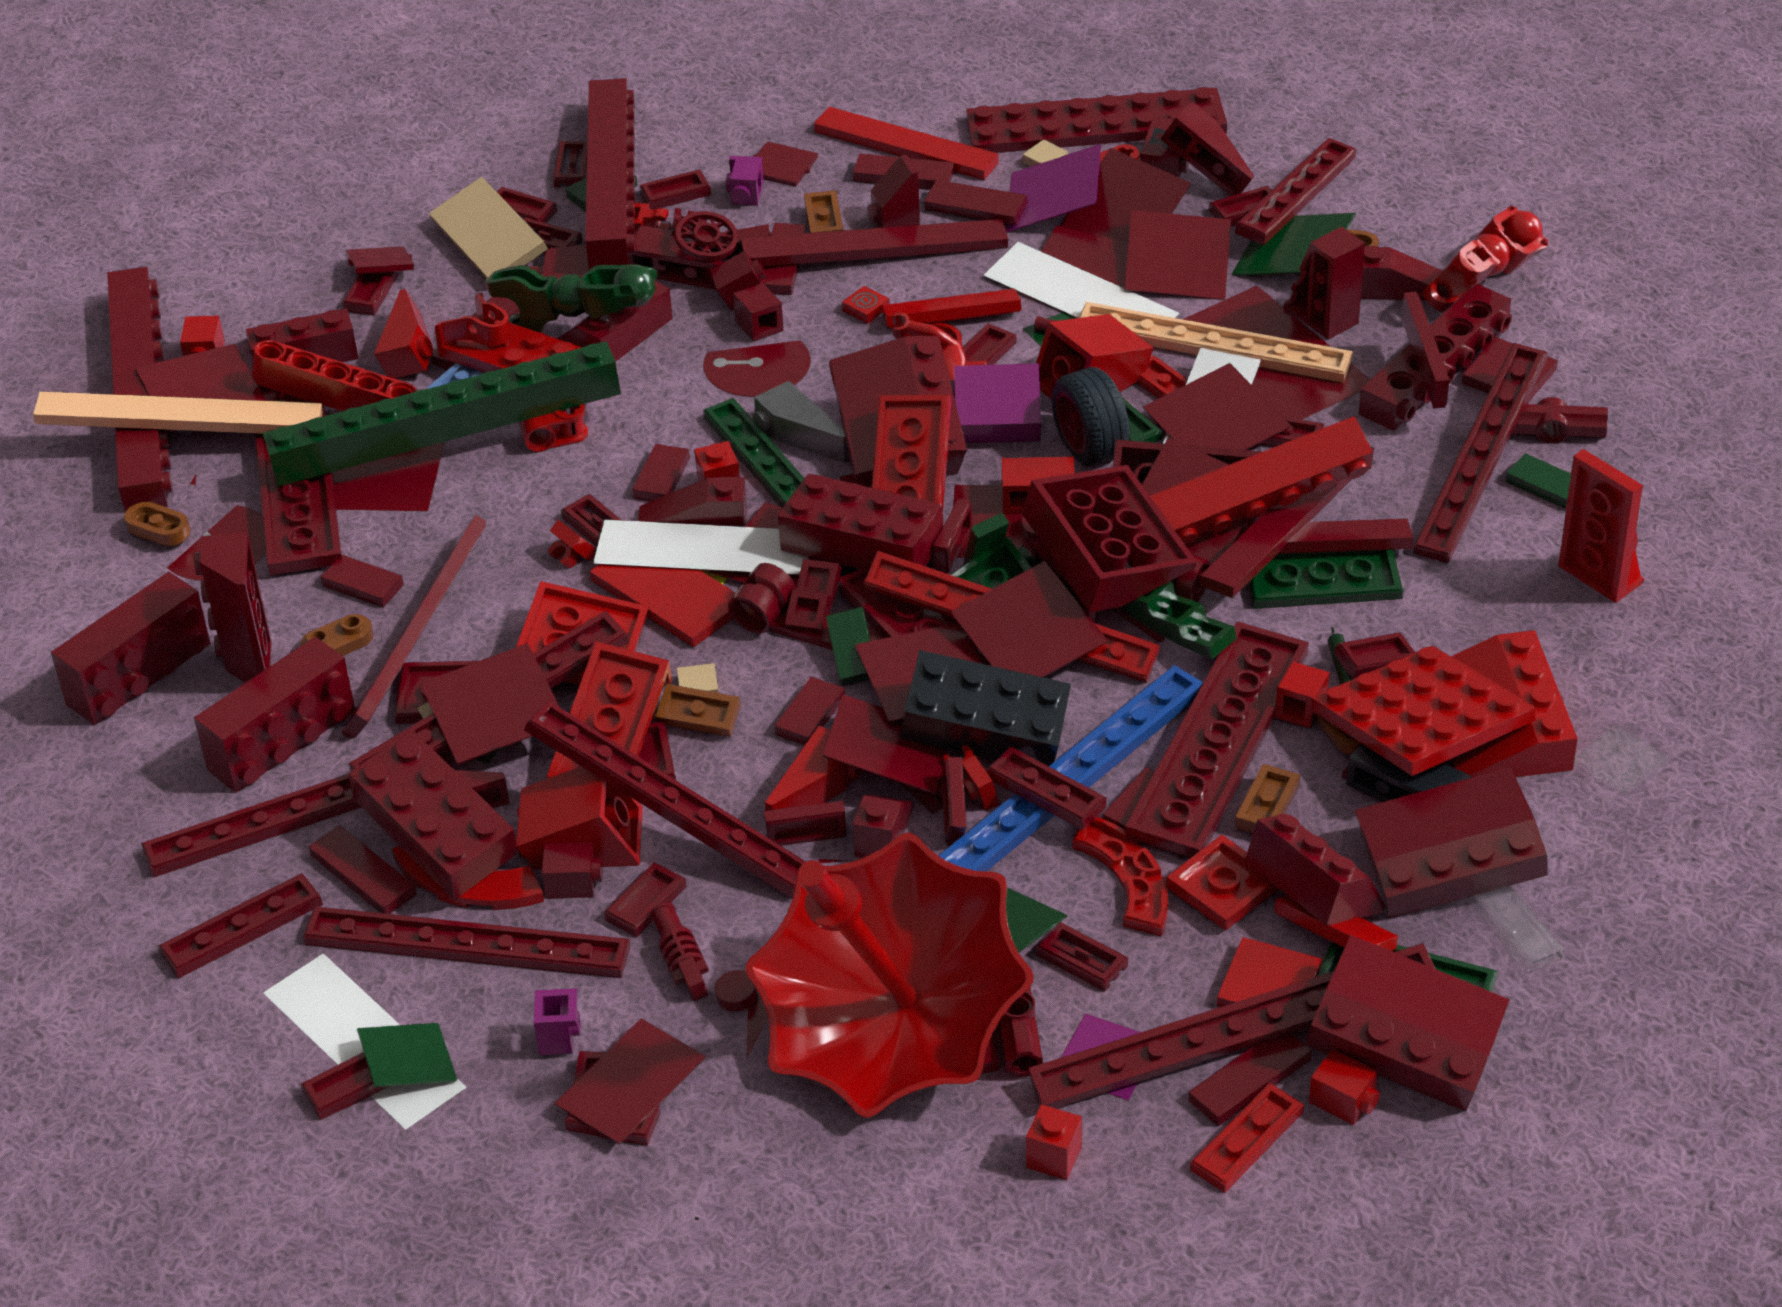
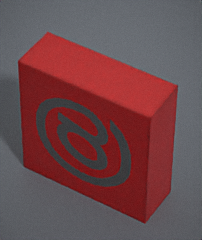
(865, 304)

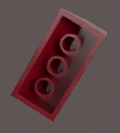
(235, 603)

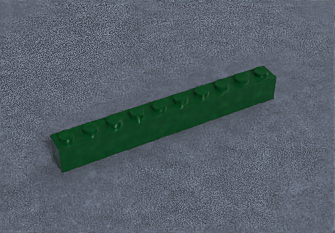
(442, 413)

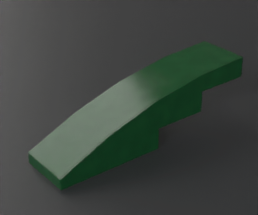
(1181, 621)

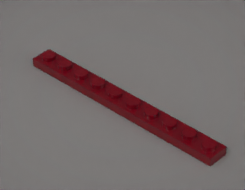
(1186, 1041)

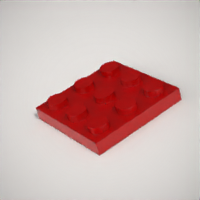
(562, 609)

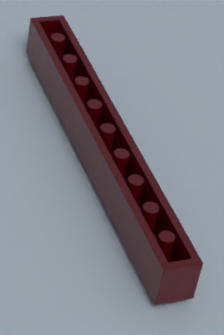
(610, 173)
(134, 344)

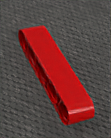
(321, 378)

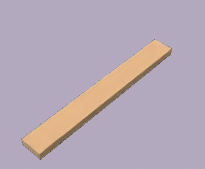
(1190, 336)
(170, 412)

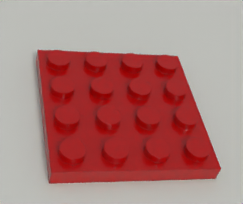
(1422, 709)

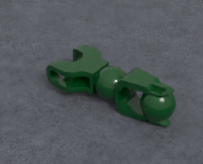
(596, 293)

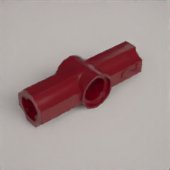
(1555, 421)
(1020, 1035)

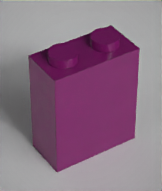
(998, 402)

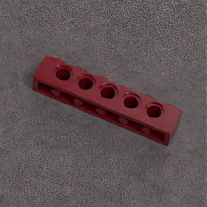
(1459, 335)

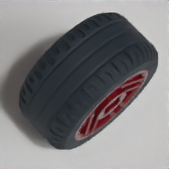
(1089, 415)

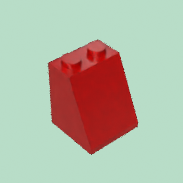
(1095, 343)
(579, 809)

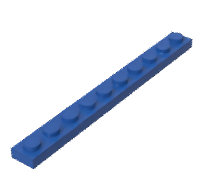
(1084, 763)

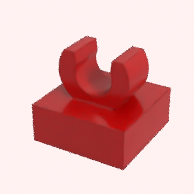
(571, 544)

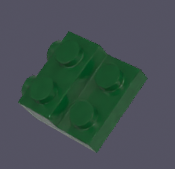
(997, 565)

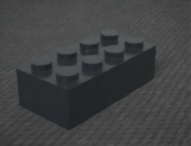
(984, 708)

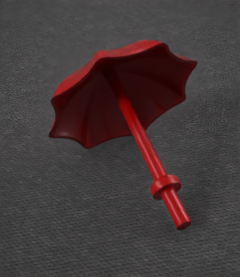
(888, 974)

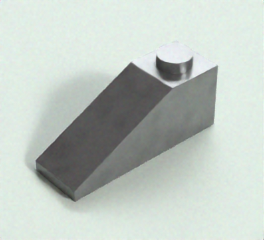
(799, 423)

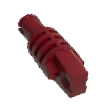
(680, 950)

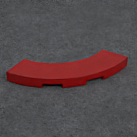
(1135, 870)
(499, 889)

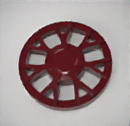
(706, 236)

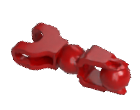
(1497, 248)

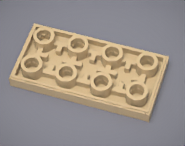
(487, 229)

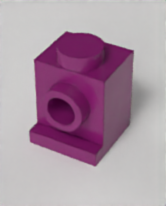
(745, 180)
(556, 1020)

